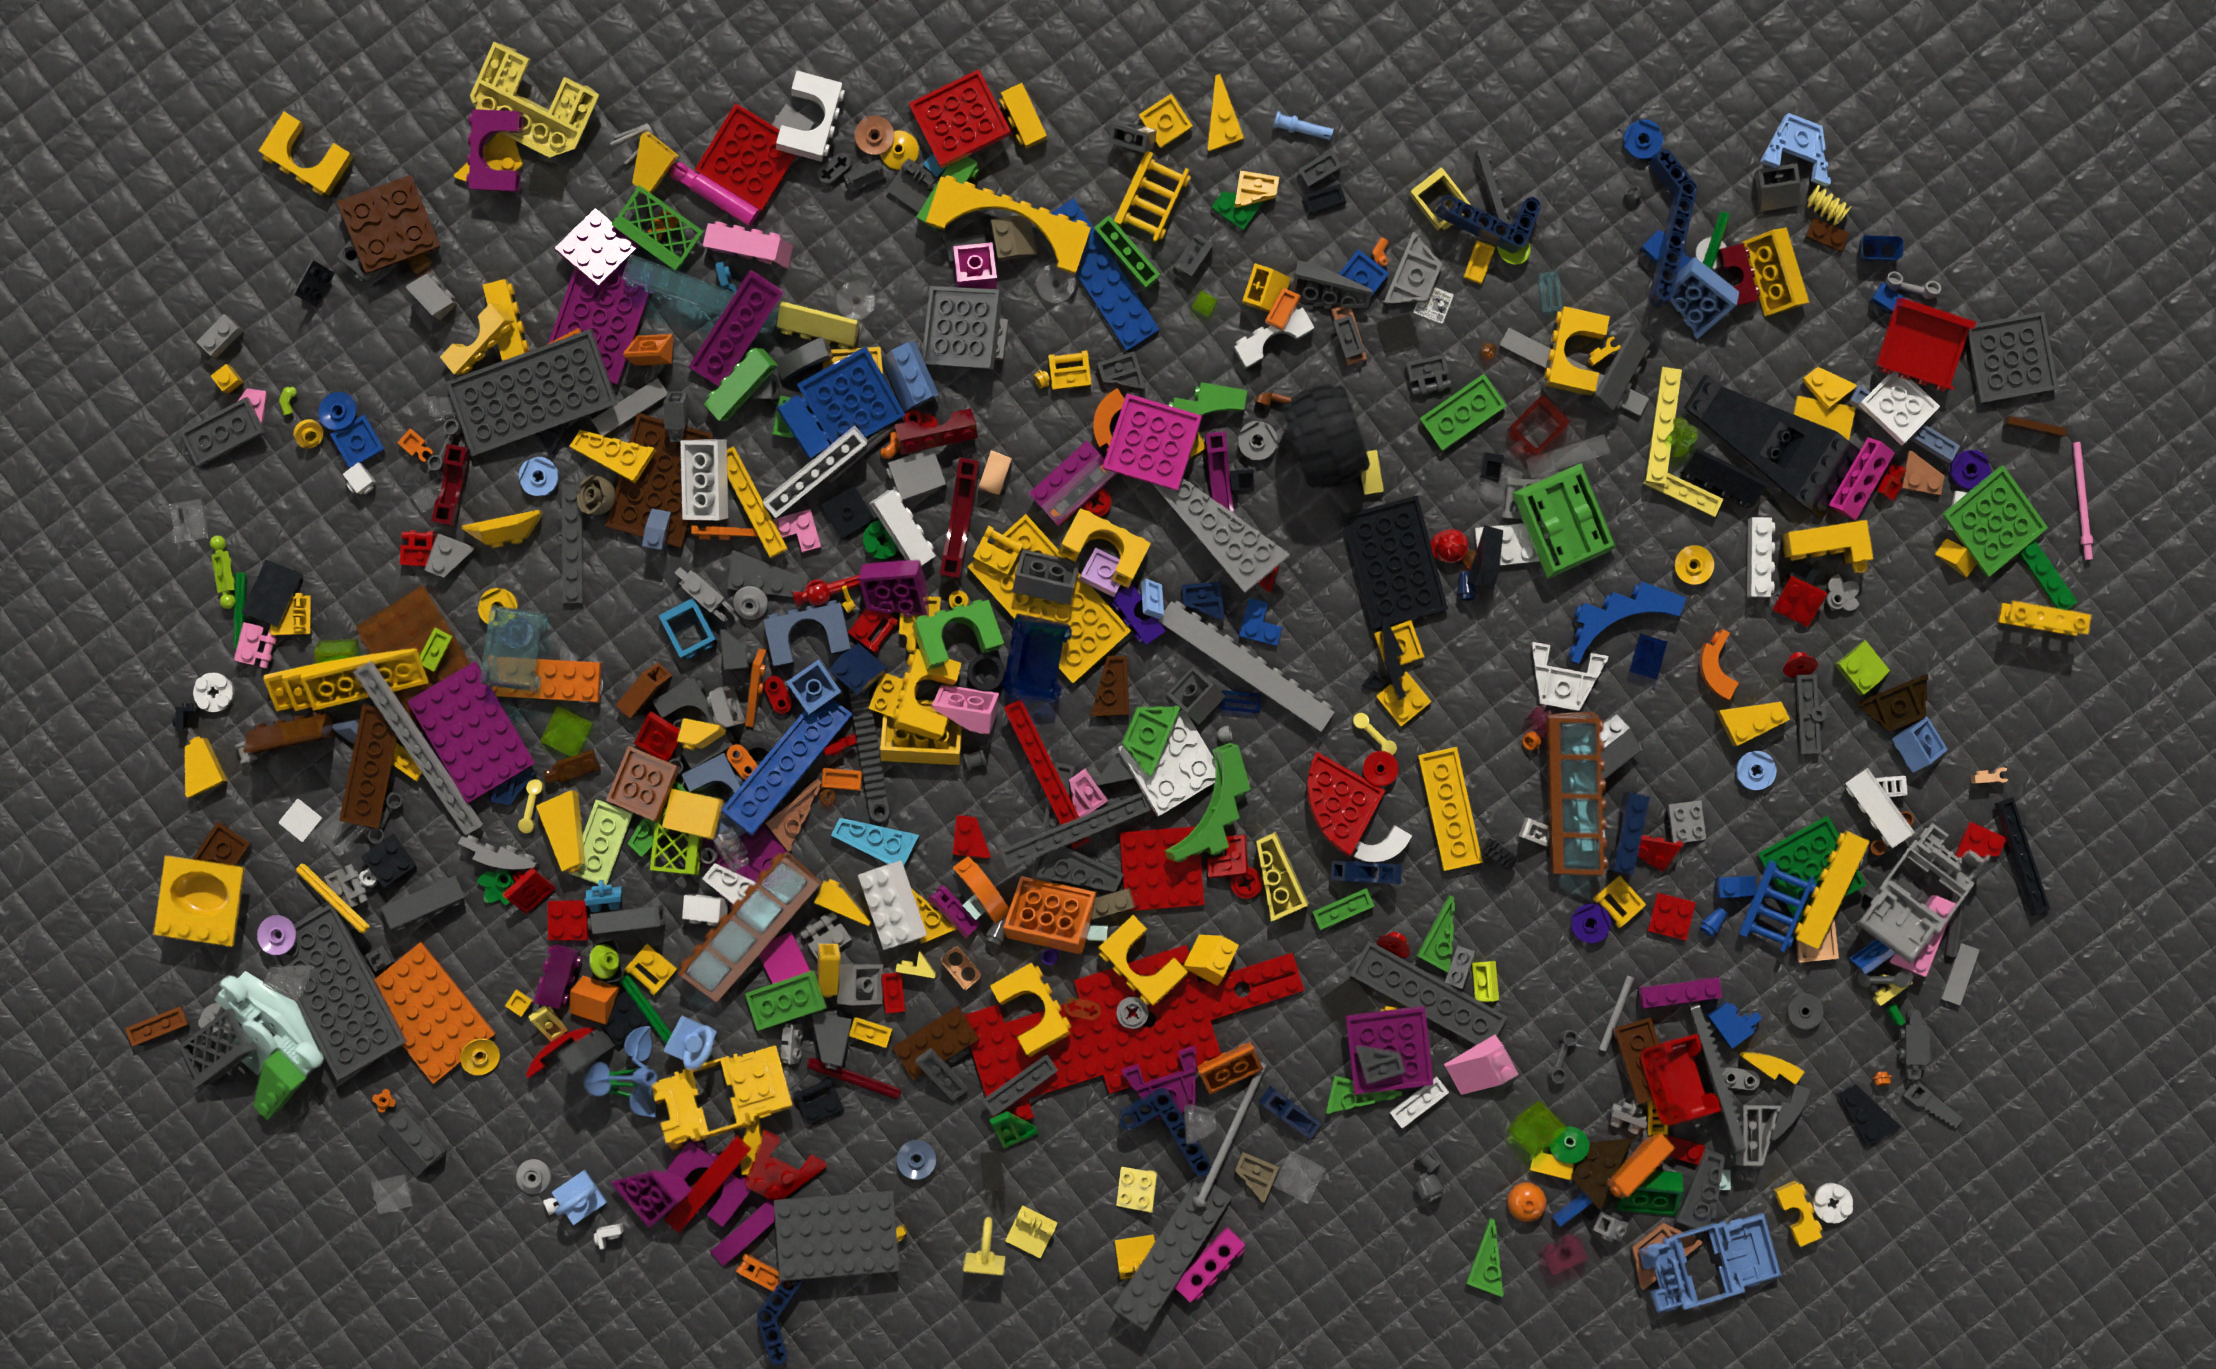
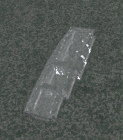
(1568, 456)

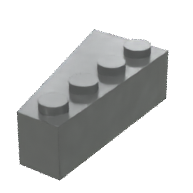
(421, 903)
(583, 1053)

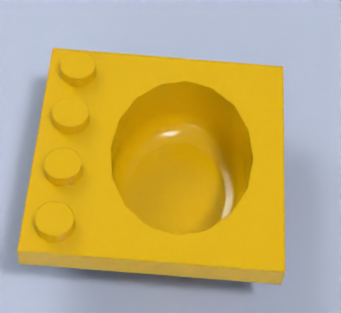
(199, 900)

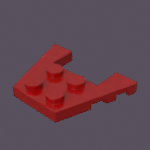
(774, 1177)

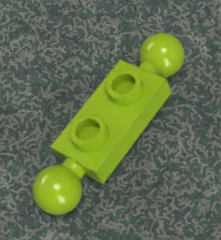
(222, 572)

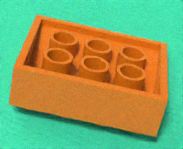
(1050, 915)

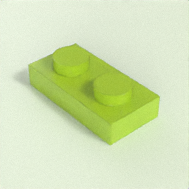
(435, 649)

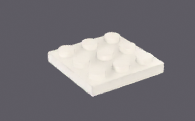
(1899, 406)

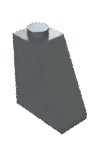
(832, 1038)

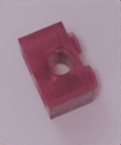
(1576, 1254)

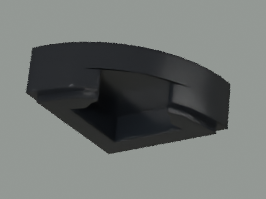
(1375, 681)

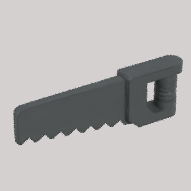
(1932, 1103)

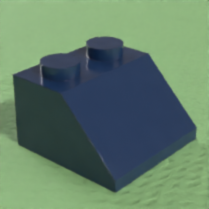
(858, 669)

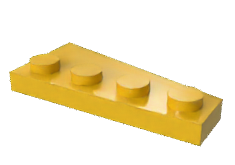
(618, 456)

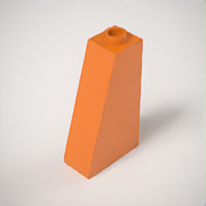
(1639, 1165)

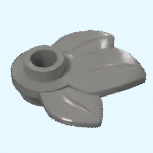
(1844, 592)

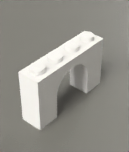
(812, 143)

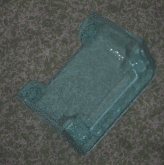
(513, 648)

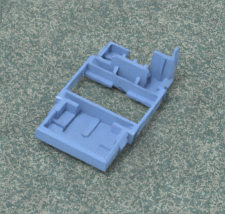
(1744, 1253)

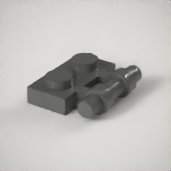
(1428, 368)

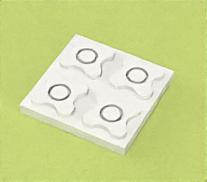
(1181, 769)

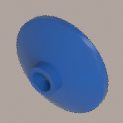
(332, 405)

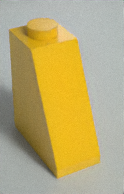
(652, 162)
(201, 767)
(828, 969)

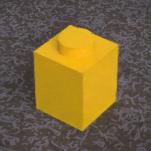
(227, 378)

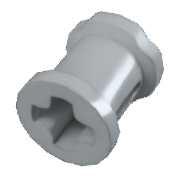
(245, 757)

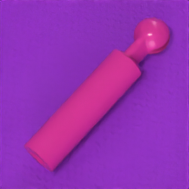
(714, 193)

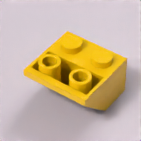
(1264, 287)

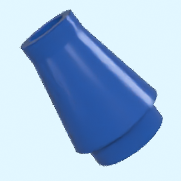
(1713, 922)

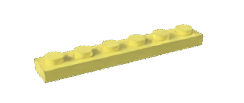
(1663, 425)

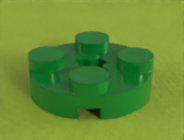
(873, 546)

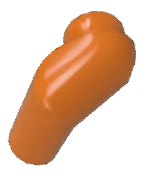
(1379, 254)
(892, 449)

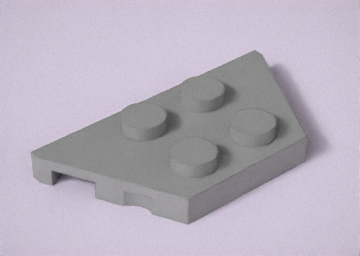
(1414, 274)

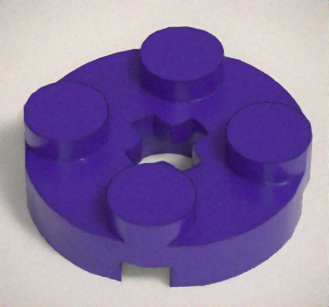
(1966, 458)
(1596, 913)

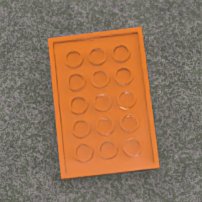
(431, 1012)

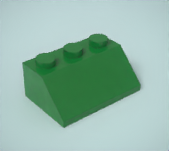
(1656, 1194)

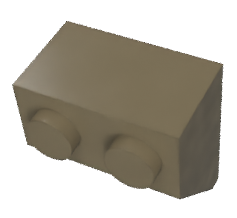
(1013, 237)

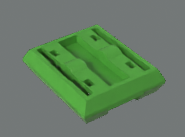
(1565, 520)

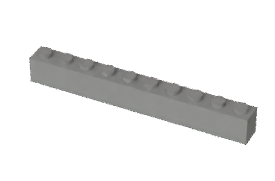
(1246, 666)

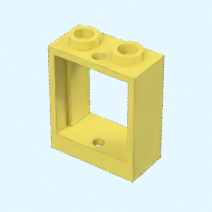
(1441, 175)

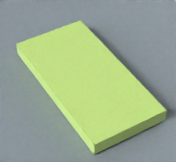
(603, 841)

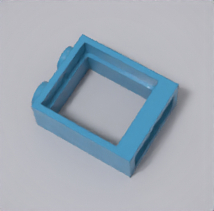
(679, 610)

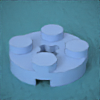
(528, 481)
(1766, 766)

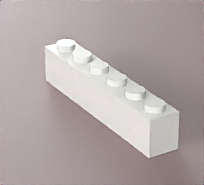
(815, 471)

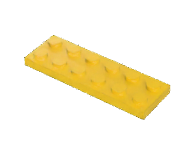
(1450, 808)

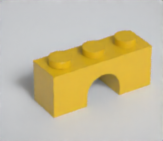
(1806, 1228)

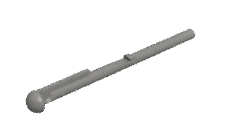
(1200, 1201)

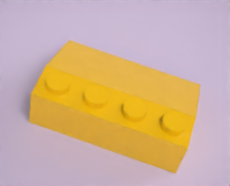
(905, 746)

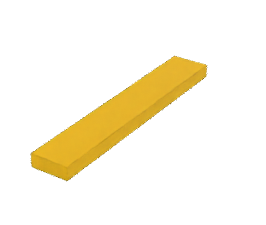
(754, 505)

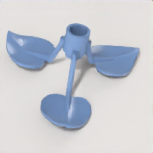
(641, 1100)

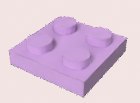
(1100, 571)

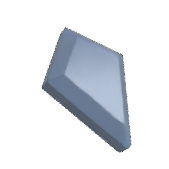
(347, 730)

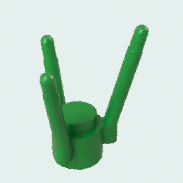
(614, 1084)

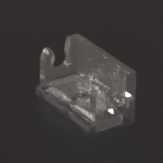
(731, 848)

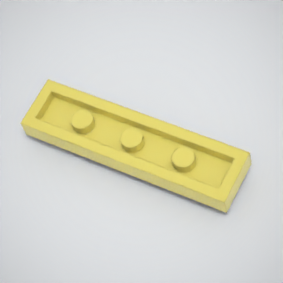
(1689, 494)

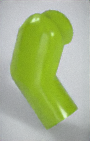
(285, 398)

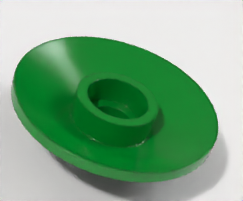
(1570, 1153)

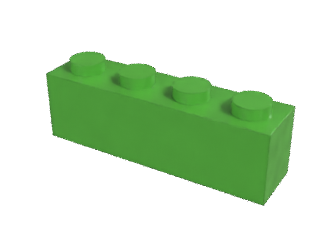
(961, 170)
(1127, 252)
(740, 384)

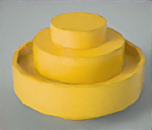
(308, 433)

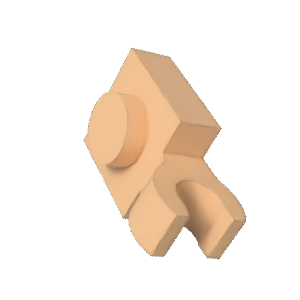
(1984, 776)

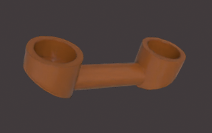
(1265, 398)
(1879, 849)

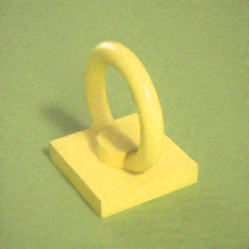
(985, 1260)

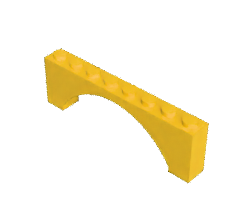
(958, 199)

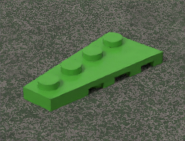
(643, 836)

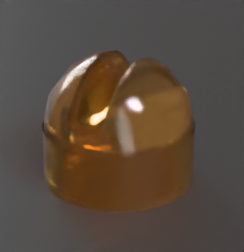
(1488, 350)
(831, 799)

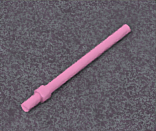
(2086, 538)

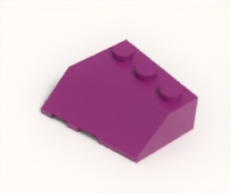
(895, 587)
(558, 976)
(652, 1193)

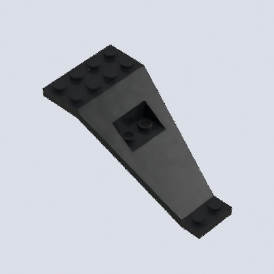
(1805, 462)

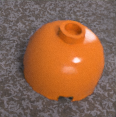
(1526, 1202)

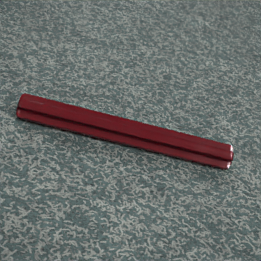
(855, 1078)

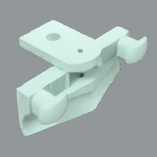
(281, 1015)

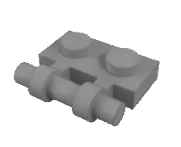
(339, 884)
(835, 935)

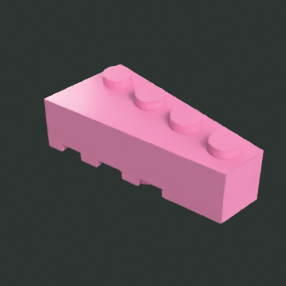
(747, 244)

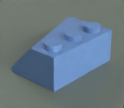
(1702, 296)

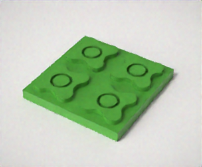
(1994, 521)

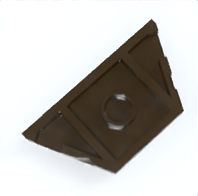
(1898, 704)
(1599, 1167)

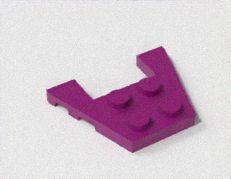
(1179, 1084)

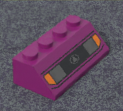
(1072, 483)

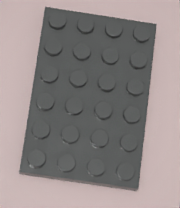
(836, 1235)

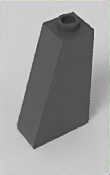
(627, 919)

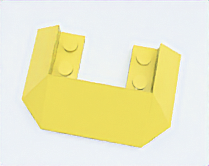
(544, 130)

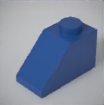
(1735, 886)

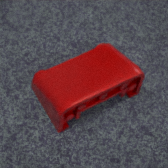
(1676, 1081)

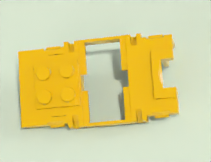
(757, 1086)

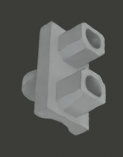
(1628, 1113)

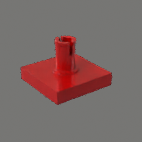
(528, 890)

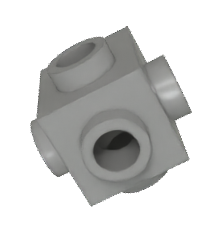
(1611, 1226)

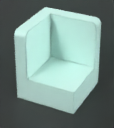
(974, 907)

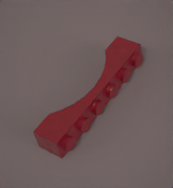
(959, 518)

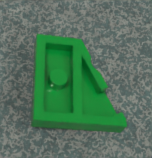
(1012, 1129)

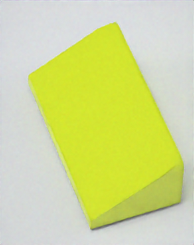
(1485, 981)

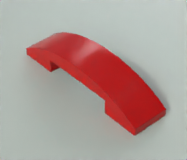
(538, 1062)

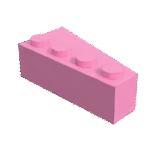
(1925, 957)

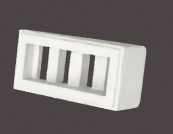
(1902, 785)

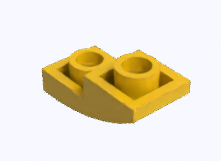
(1550, 1165)

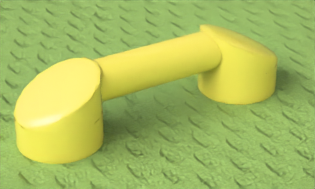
(1362, 721)
(534, 788)

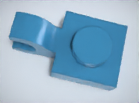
(723, 275)

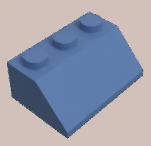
(909, 376)

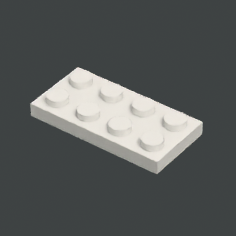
(1516, 544)

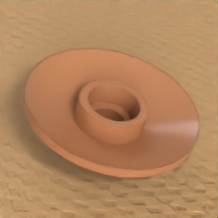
(872, 125)

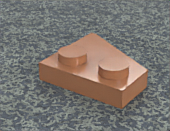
(1921, 476)

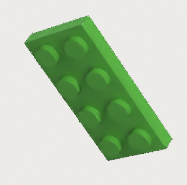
(1462, 412)
(785, 1000)

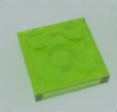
(566, 731)

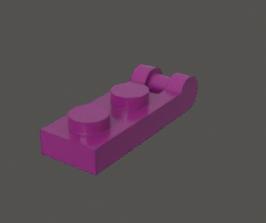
(953, 911)

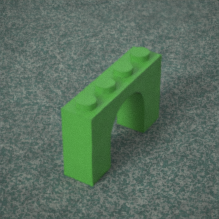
(977, 616)

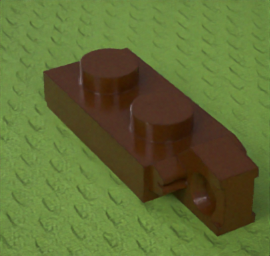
(573, 767)

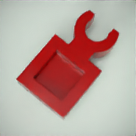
(834, 747)

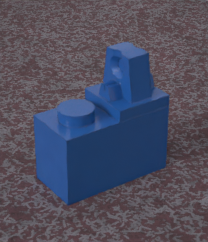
(1731, 1026)

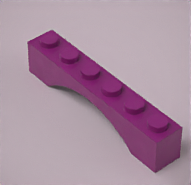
(1219, 469)

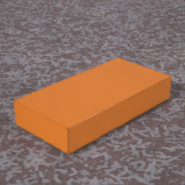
(1283, 309)
(841, 779)

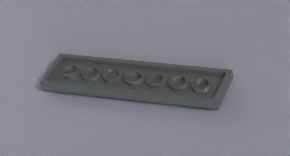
(1418, 988)
(1170, 1255)

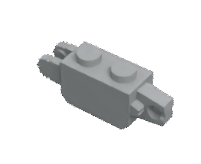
(703, 592)

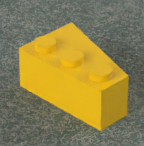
(1750, 721)

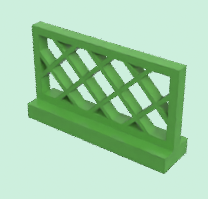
(648, 242)

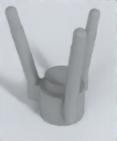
(630, 134)

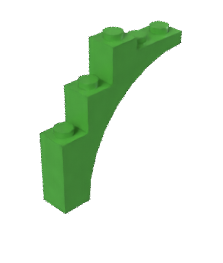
(1213, 399)
(1229, 783)

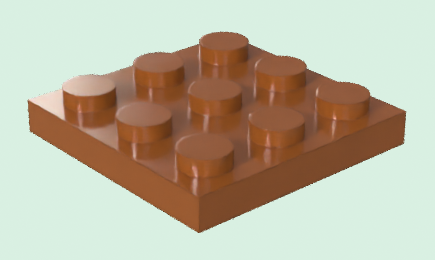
(643, 783)

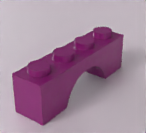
(1679, 992)

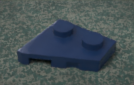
(1204, 598)
(509, 790)

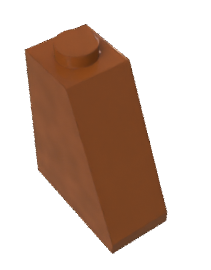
(643, 690)

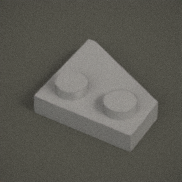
(446, 555)

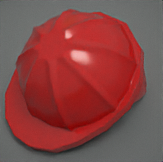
(1449, 546)

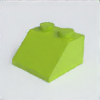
(1862, 668)

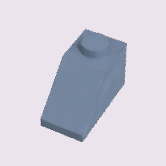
(656, 530)

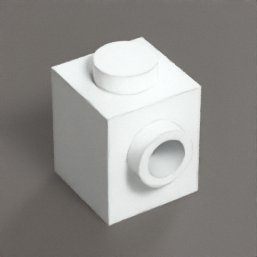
(359, 479)

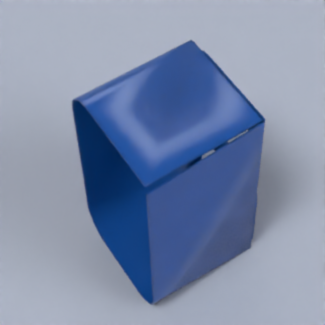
(1878, 246)

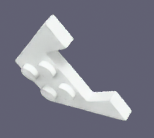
(1563, 686)

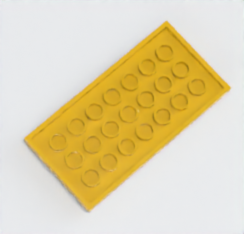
(1092, 620)

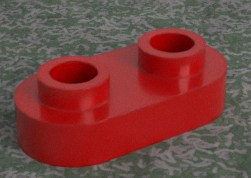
(778, 694)

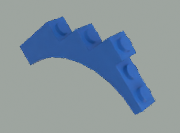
(1594, 619)

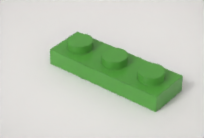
(1343, 908)

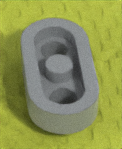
(1740, 1078)

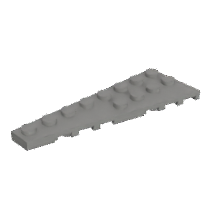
(1232, 542)

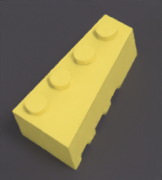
(1279, 878)

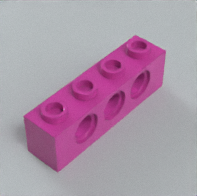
(1861, 478)
(1225, 1238)

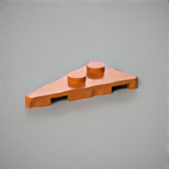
(723, 533)
(756, 686)

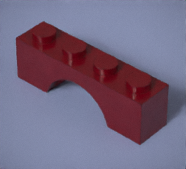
(915, 438)
(448, 501)

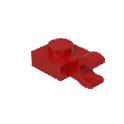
(1891, 483)

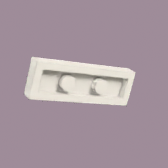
(1419, 1102)

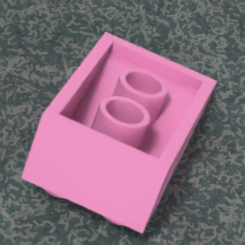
(968, 707)
(1481, 1067)

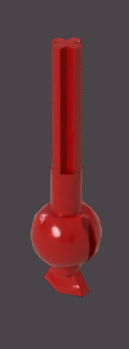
(819, 592)

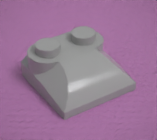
(726, 707)

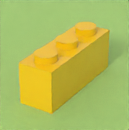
(1023, 116)

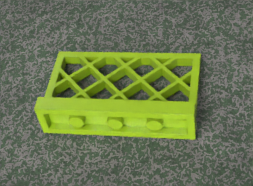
(693, 851)

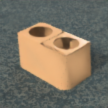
(995, 473)
(958, 969)

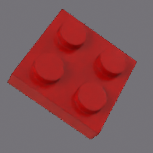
(1799, 601)
(658, 737)
(1671, 916)
(567, 920)

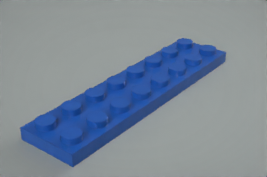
(1109, 286)
(785, 765)

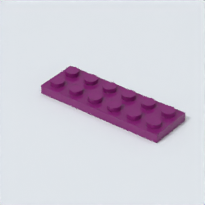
(736, 328)

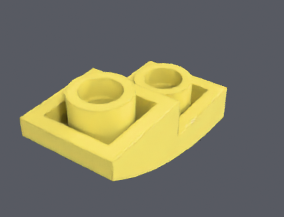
(1372, 477)

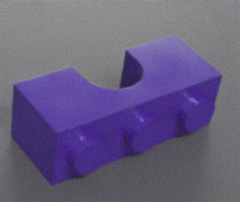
(1147, 629)

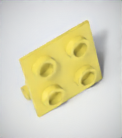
(1136, 1189)
(1031, 1231)

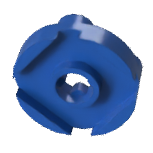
(1653, 135)

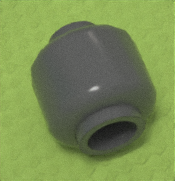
(1428, 1187)

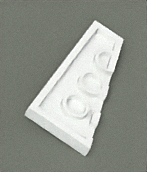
(727, 883)

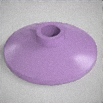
(268, 932)

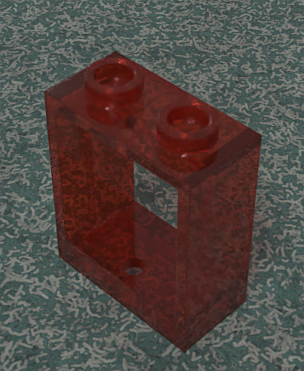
(1552, 411)

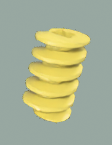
(1827, 205)

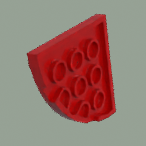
(1340, 802)

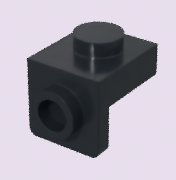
(180, 719)

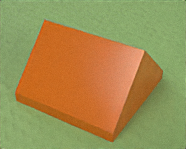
(650, 350)
(593, 999)

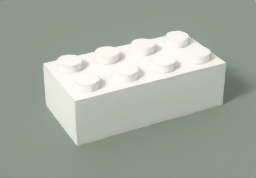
(892, 905)

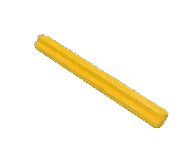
(332, 898)

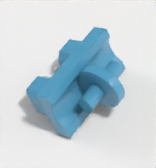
(603, 894)

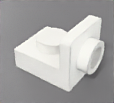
(610, 1232)

